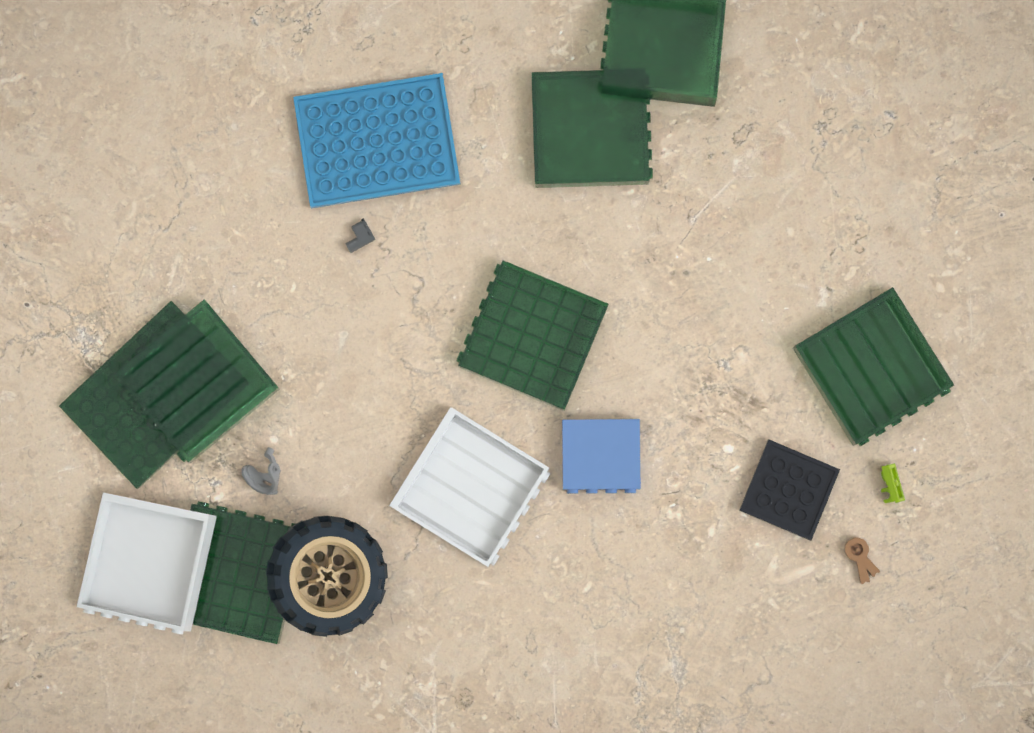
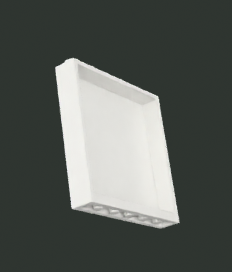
(146, 563)

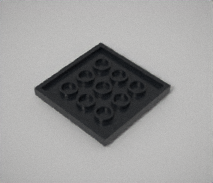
(789, 490)

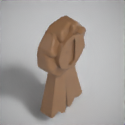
(857, 550)

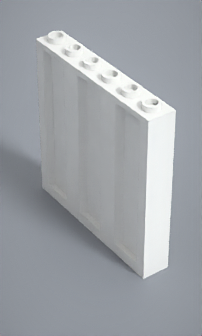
(470, 487)

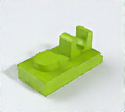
(890, 476)

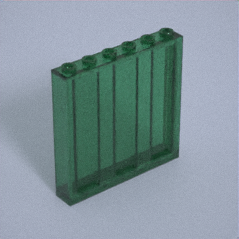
(873, 367)
(196, 382)

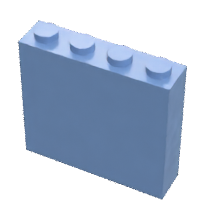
(601, 455)

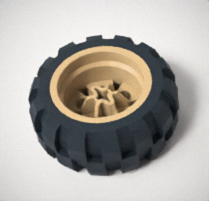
(366, 581)

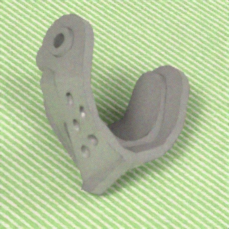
(255, 479)

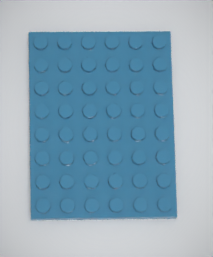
(376, 140)

